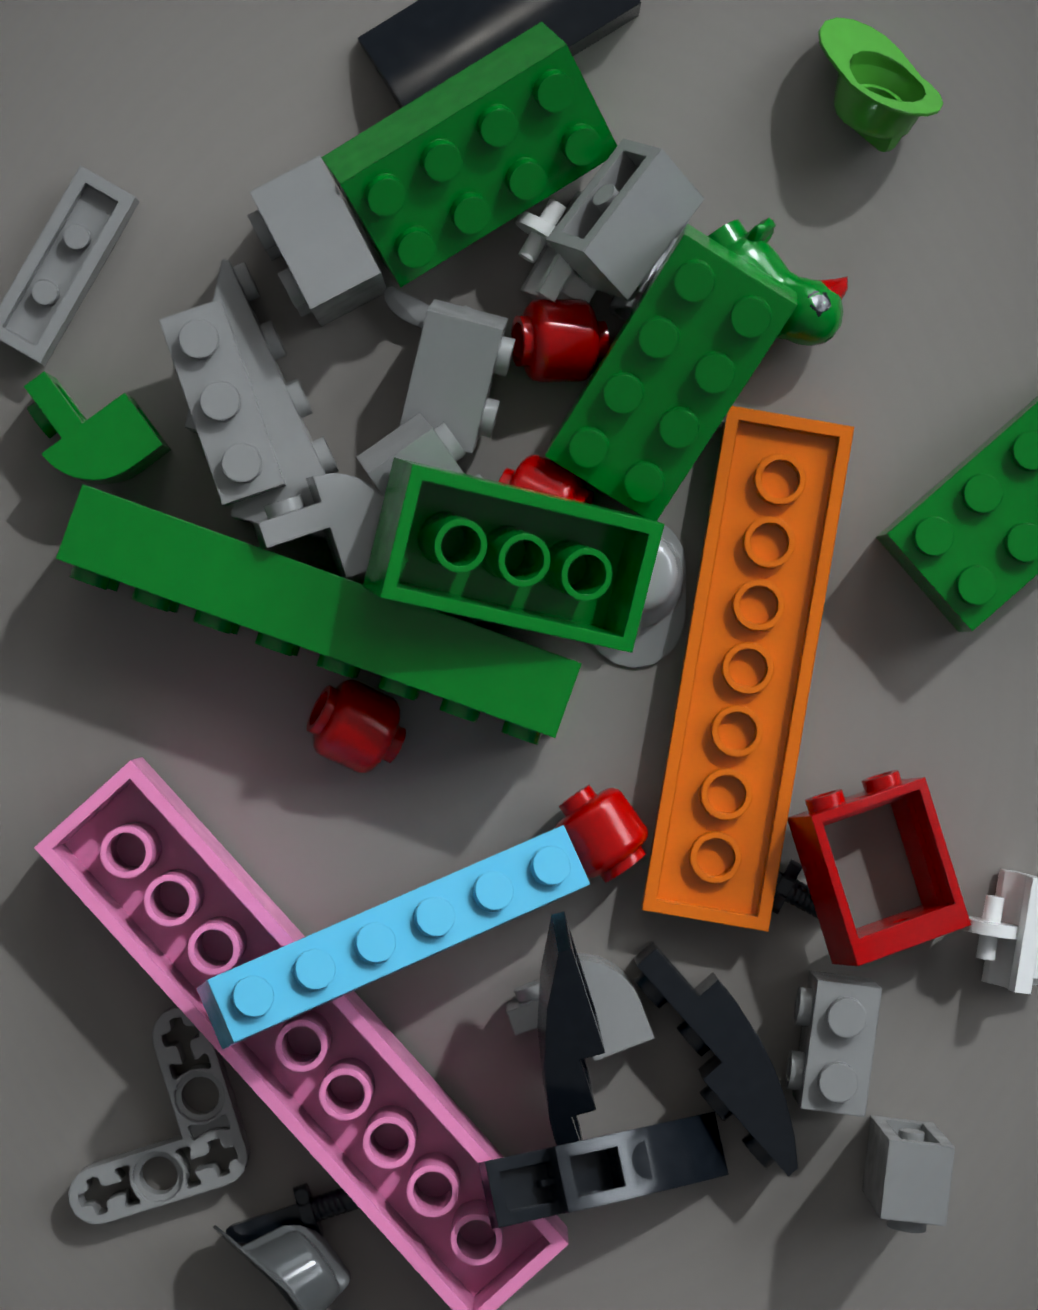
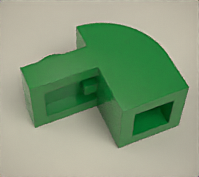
(99, 450)

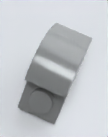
(342, 508)
(615, 999)

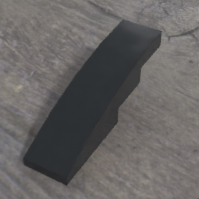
(566, 1033)

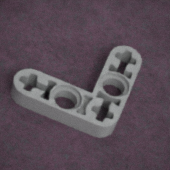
(196, 1130)

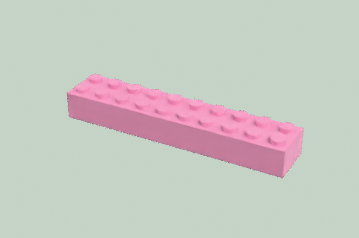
(326, 1073)

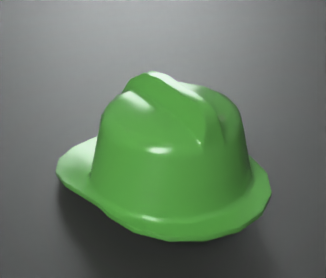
(876, 83)

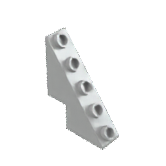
(280, 402)

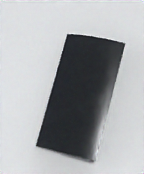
(446, 36)

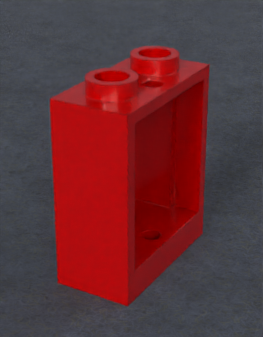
(928, 858)

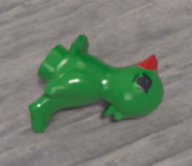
(819, 301)

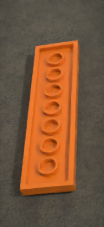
(747, 668)

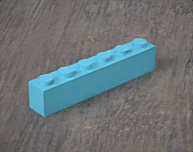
(391, 936)

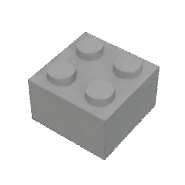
(314, 232)

